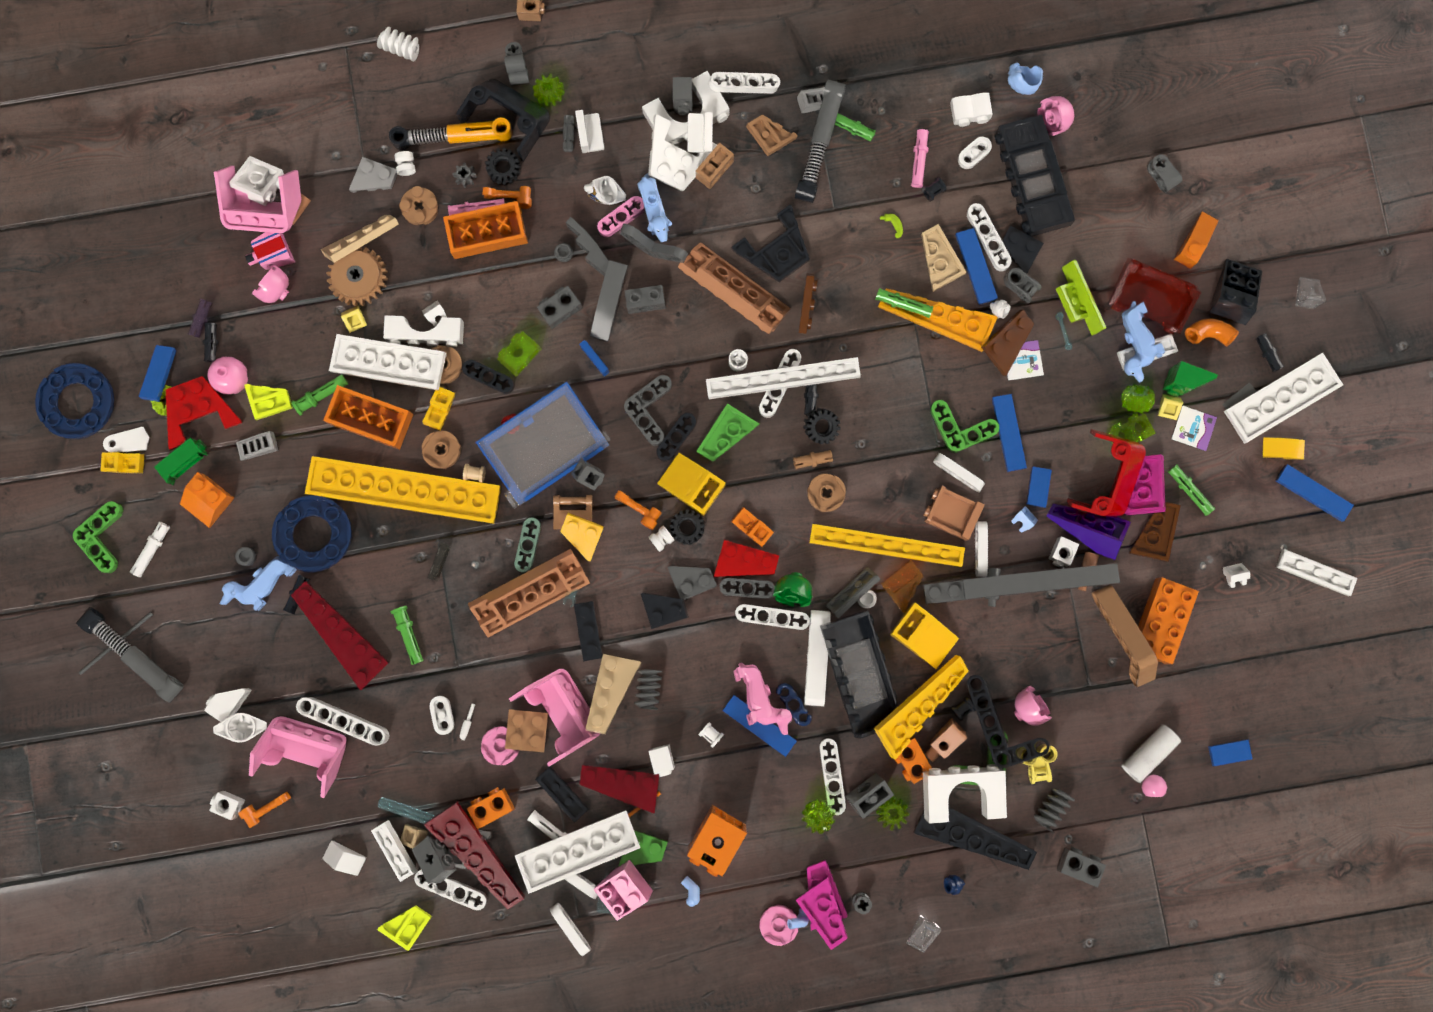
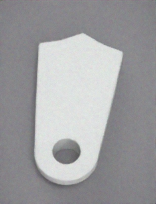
(128, 441)

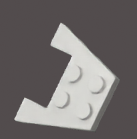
(669, 162)

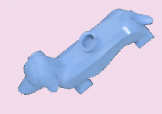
(654, 209)
(1141, 340)
(260, 587)

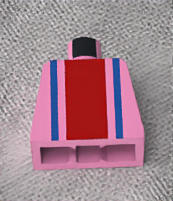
(270, 250)

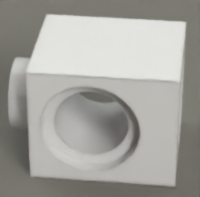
(1070, 547)
(235, 805)

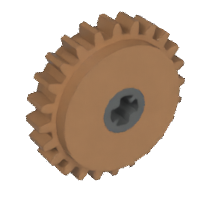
(361, 288)

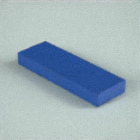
(157, 373)

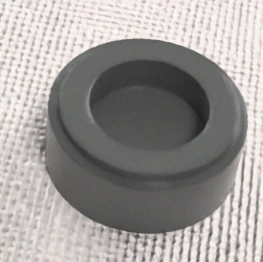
(245, 556)

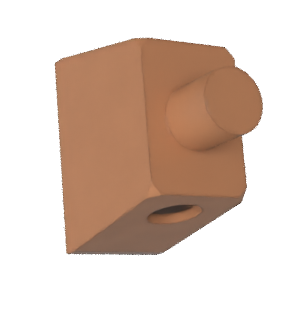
(950, 733)

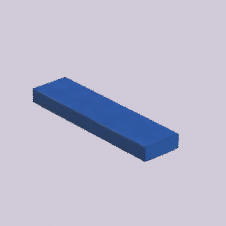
(976, 266)
(1009, 433)
(1314, 493)
(768, 733)

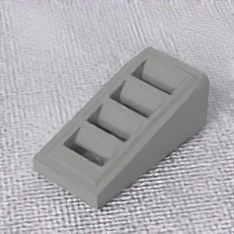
(806, 102)
(270, 436)

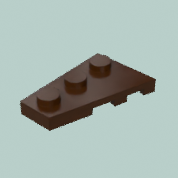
(808, 303)

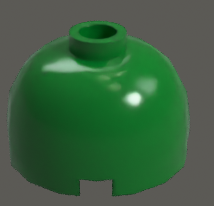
(793, 589)

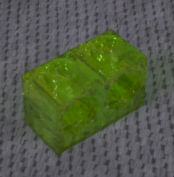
(1130, 431)

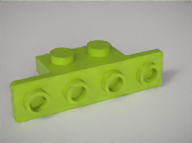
(1078, 299)

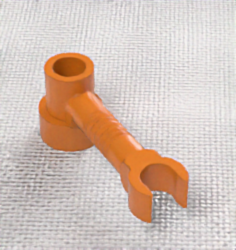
(522, 196)
(650, 516)
(251, 815)

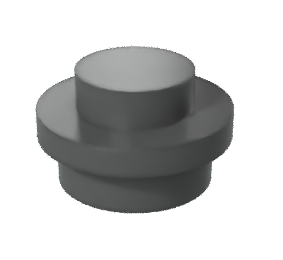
(563, 252)

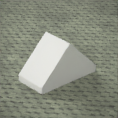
(343, 859)

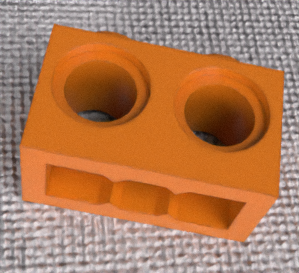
(917, 758)
(492, 811)

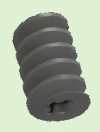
(648, 689)
(1053, 809)

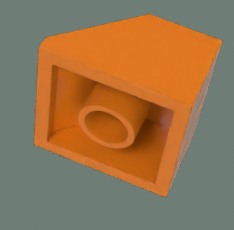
(205, 499)

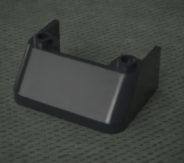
(532, 116)

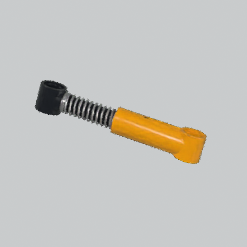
(453, 133)

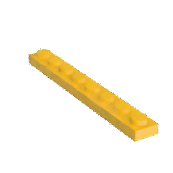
(887, 545)

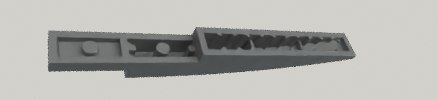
(1021, 583)

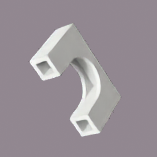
(710, 101)
(939, 784)

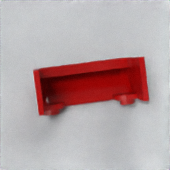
(1131, 457)

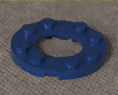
(50, 389)
(305, 507)

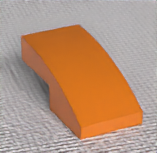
(752, 526)

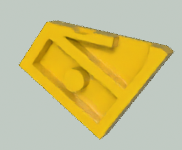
(582, 534)

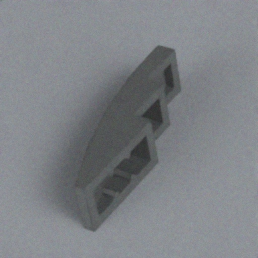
(595, 256)
(608, 300)

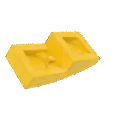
(439, 408)
(1283, 448)
(122, 463)

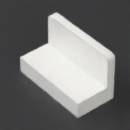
(589, 132)
(700, 132)

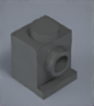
(588, 474)

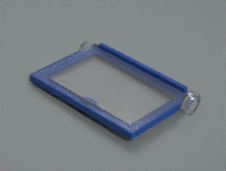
(542, 444)

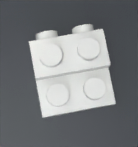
(257, 180)

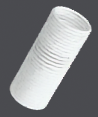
(1156, 748)

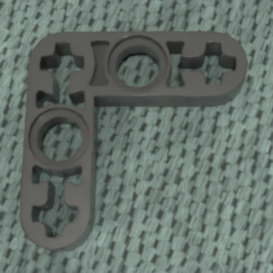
(651, 248)
(643, 404)

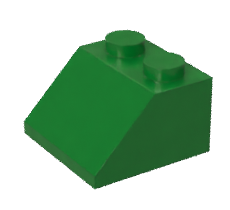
(1186, 378)

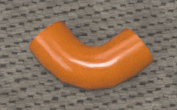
(1211, 328)

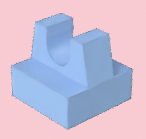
(1026, 518)

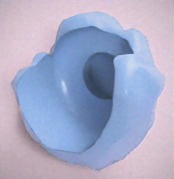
(1025, 79)

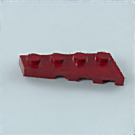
(625, 785)

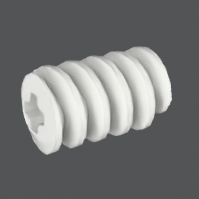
(398, 44)

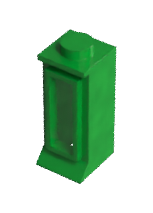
(181, 460)

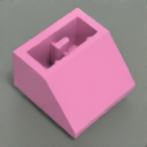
(623, 890)

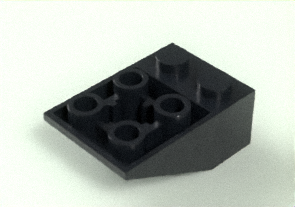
(1237, 292)

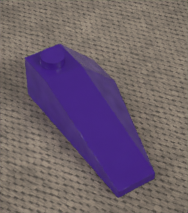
(1097, 532)

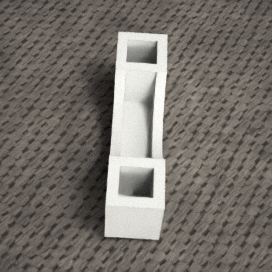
(448, 332)

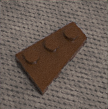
(1008, 341)
(1158, 534)

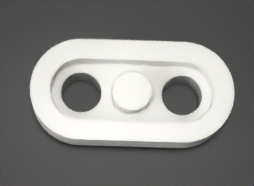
(973, 153)
(440, 715)

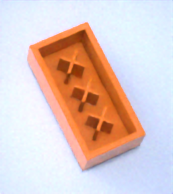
(485, 230)
(368, 417)
(1167, 617)

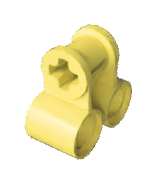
(1039, 765)

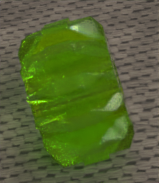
(548, 84)
(1138, 398)
(898, 809)
(826, 816)

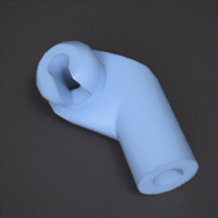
(693, 891)
(801, 920)

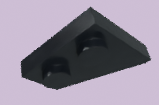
(1022, 248)
(663, 609)

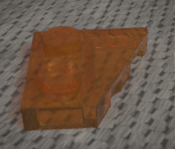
(903, 584)

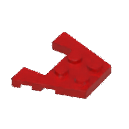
(191, 402)

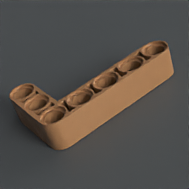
(1142, 657)

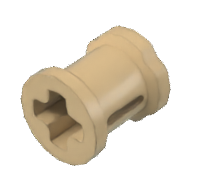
(474, 473)

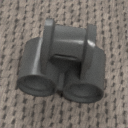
(516, 64)

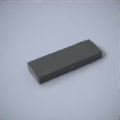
(852, 592)

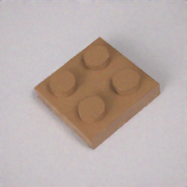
(526, 731)

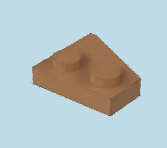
(769, 134)

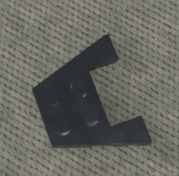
(781, 255)

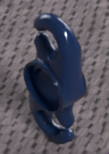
(793, 695)

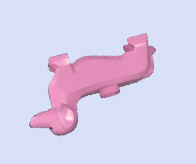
(758, 699)

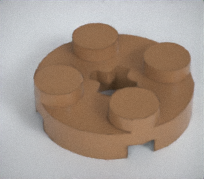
(419, 216)
(454, 364)
(430, 451)
(828, 482)

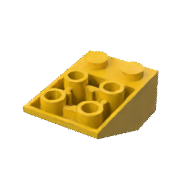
(691, 484)
(924, 635)

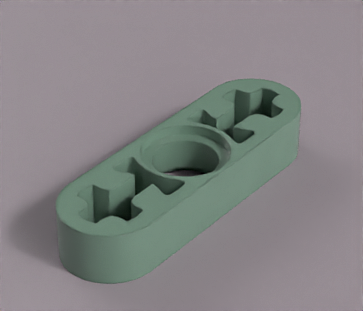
(525, 529)

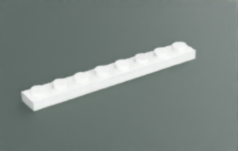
(783, 378)

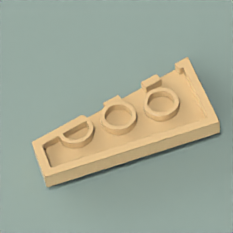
(359, 238)
(611, 685)

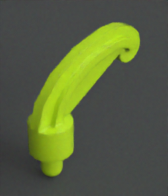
(896, 223)

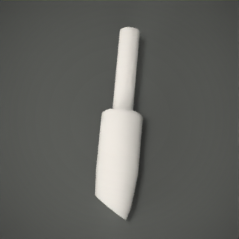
(467, 723)

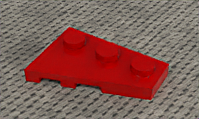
(744, 561)

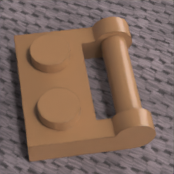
(560, 515)

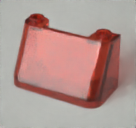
(1164, 295)

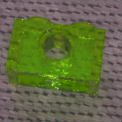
(517, 364)

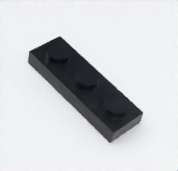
(588, 631)

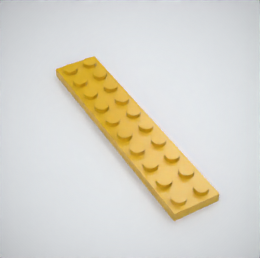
(403, 490)

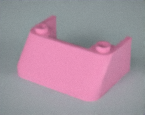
(244, 214)
(565, 708)
(302, 744)

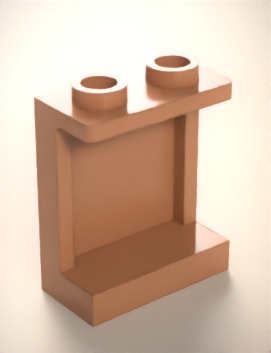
(953, 513)

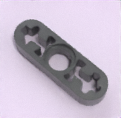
(742, 581)

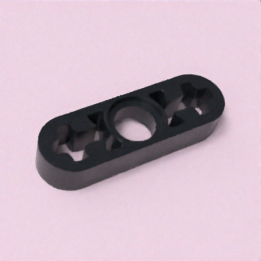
(473, 375)
(688, 428)

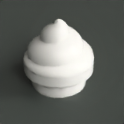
(1000, 308)

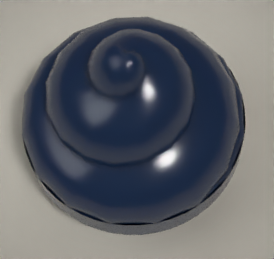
(953, 884)

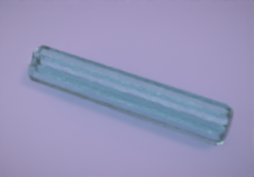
(404, 810)

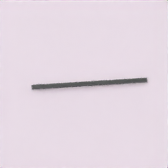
(109, 649)

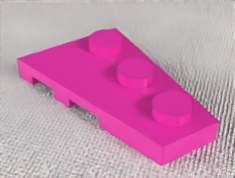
(1149, 488)
(818, 872)
(823, 912)

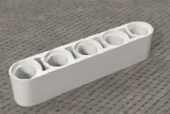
(816, 660)
(333, 721)

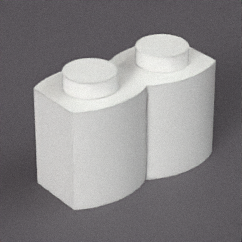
(971, 109)

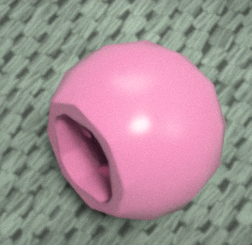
(1154, 786)

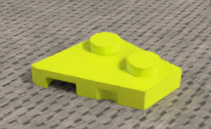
(267, 400)
(406, 927)

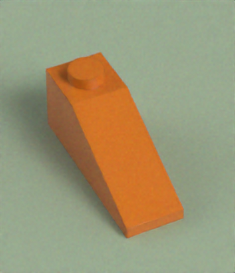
(1196, 240)

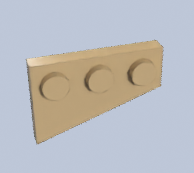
(940, 258)

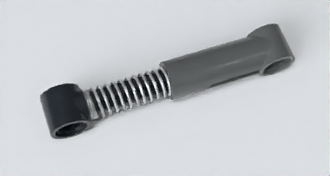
(820, 139)
(165, 685)

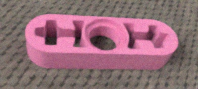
(622, 208)

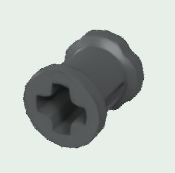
(867, 903)

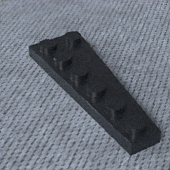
(977, 838)

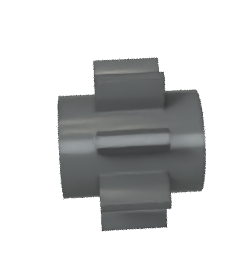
(468, 177)

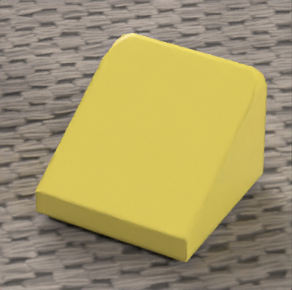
(353, 319)
(1170, 406)

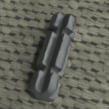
(568, 133)

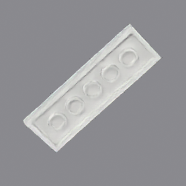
(387, 362)
(1283, 398)
(577, 852)

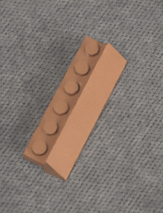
(734, 288)
(528, 593)

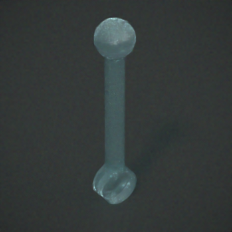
(1059, 316)

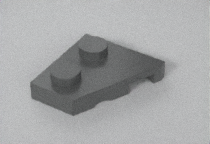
(691, 580)

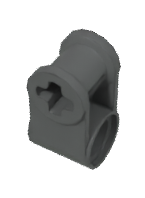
(1165, 175)
(1023, 285)

